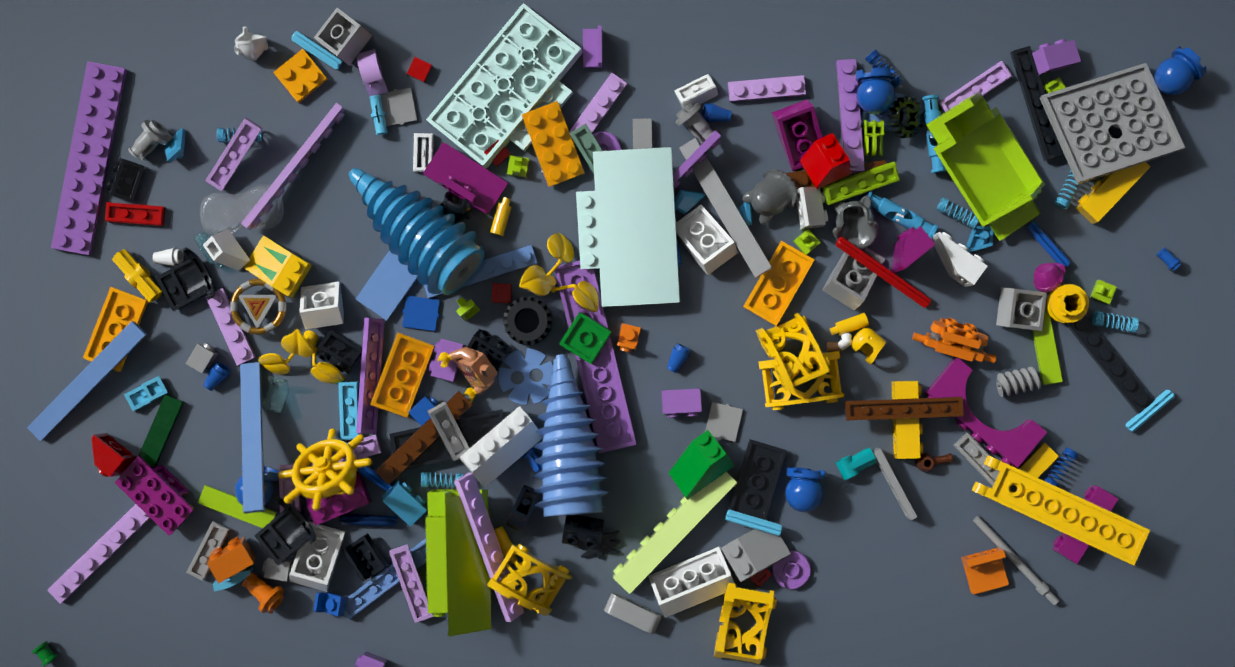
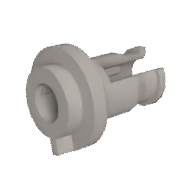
(694, 121)
(149, 139)

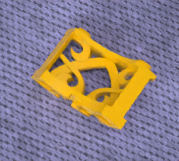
(786, 372)
(805, 397)
(551, 583)
(744, 597)

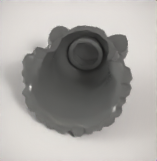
(772, 194)
(856, 222)

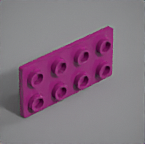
(465, 178)
(156, 494)

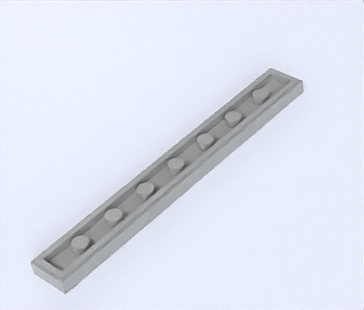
(728, 212)

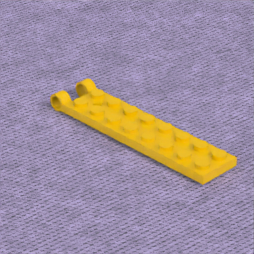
(1064, 512)

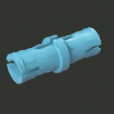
(376, 102)

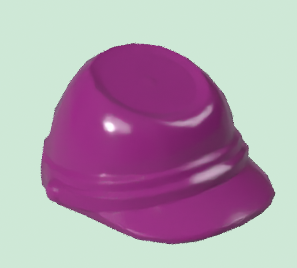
(1048, 276)

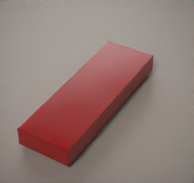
(135, 214)

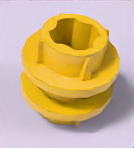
(1077, 299)

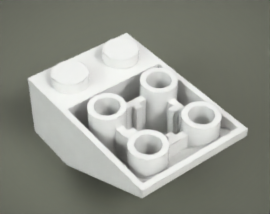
(957, 261)

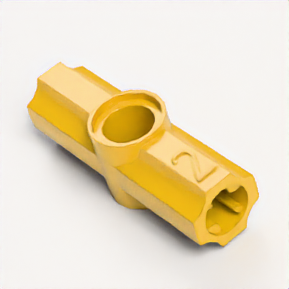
(137, 275)

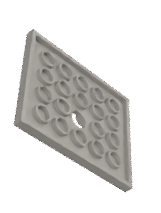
(1121, 100)

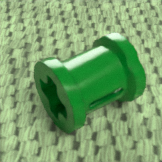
(45, 653)

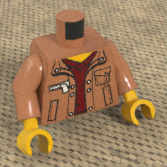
(474, 367)

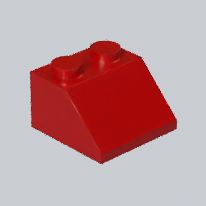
(826, 161)
(110, 456)

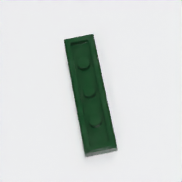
(160, 429)

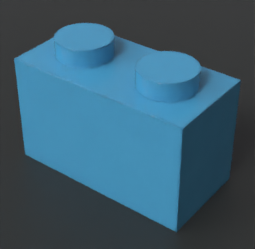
(404, 502)

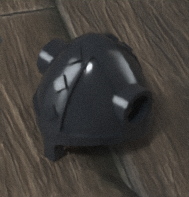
(457, 206)

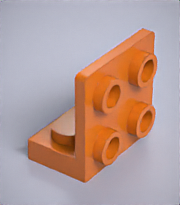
(985, 570)

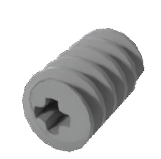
(1017, 379)

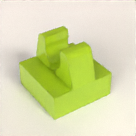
(518, 166)
(806, 242)
(1103, 292)
(467, 309)

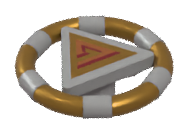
(257, 307)

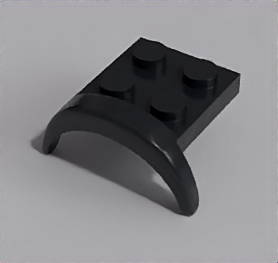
(186, 282)
(286, 533)

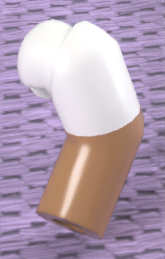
(841, 345)

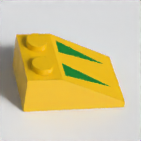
(278, 266)

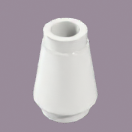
(169, 257)

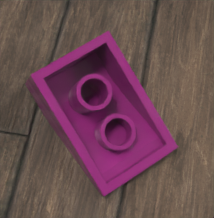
(797, 130)

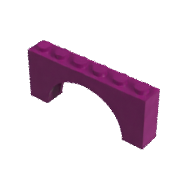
(1011, 444)

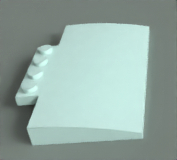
(508, 79)
(631, 227)

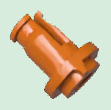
(268, 596)

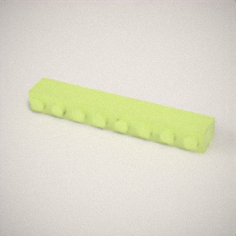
(670, 533)

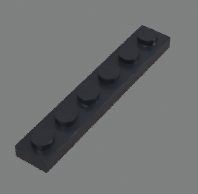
(1032, 91)
(1110, 364)

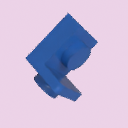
(329, 603)

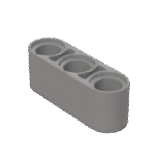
(632, 613)

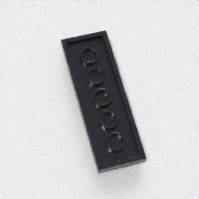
(472, 428)

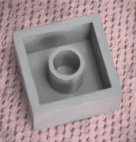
(343, 36)

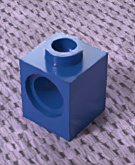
(419, 411)

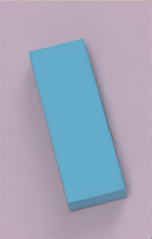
(348, 409)

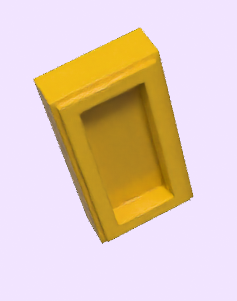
(1039, 460)

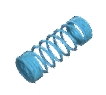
(221, 135)
(1064, 203)
(943, 204)
(1132, 324)
(426, 479)

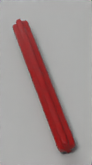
(883, 272)

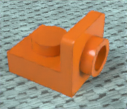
(628, 337)

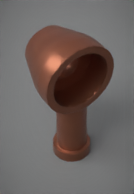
(933, 461)

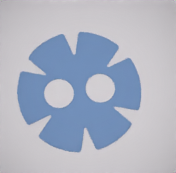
(518, 363)

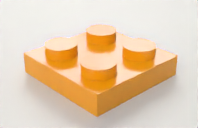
(300, 75)

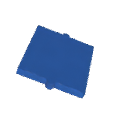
(420, 313)

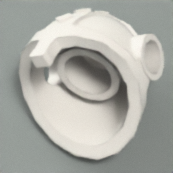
(250, 45)

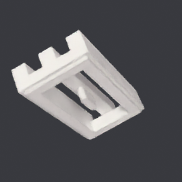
(423, 155)

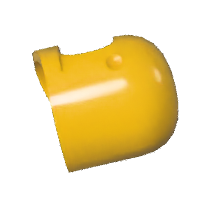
(873, 339)

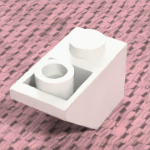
(226, 250)

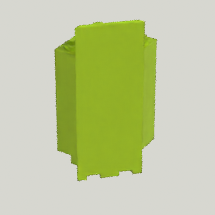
(987, 165)
(455, 565)

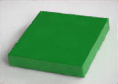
(585, 338)

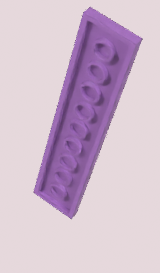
(89, 158)
(601, 379)

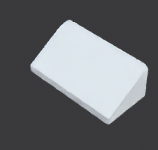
(697, 91)

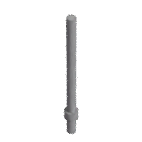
(1041, 587)

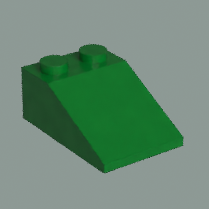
(700, 465)

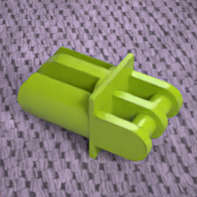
(873, 137)

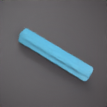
(316, 50)
(1138, 420)
(753, 522)

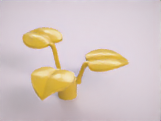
(540, 283)
(303, 346)

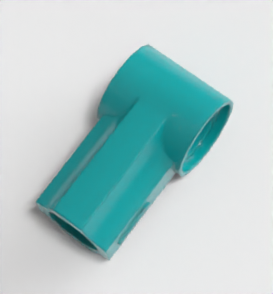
(851, 465)

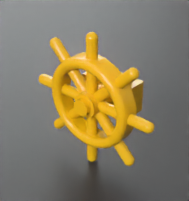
(327, 474)

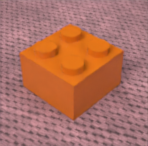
(230, 559)

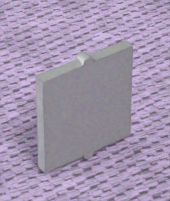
(399, 107)
(724, 421)

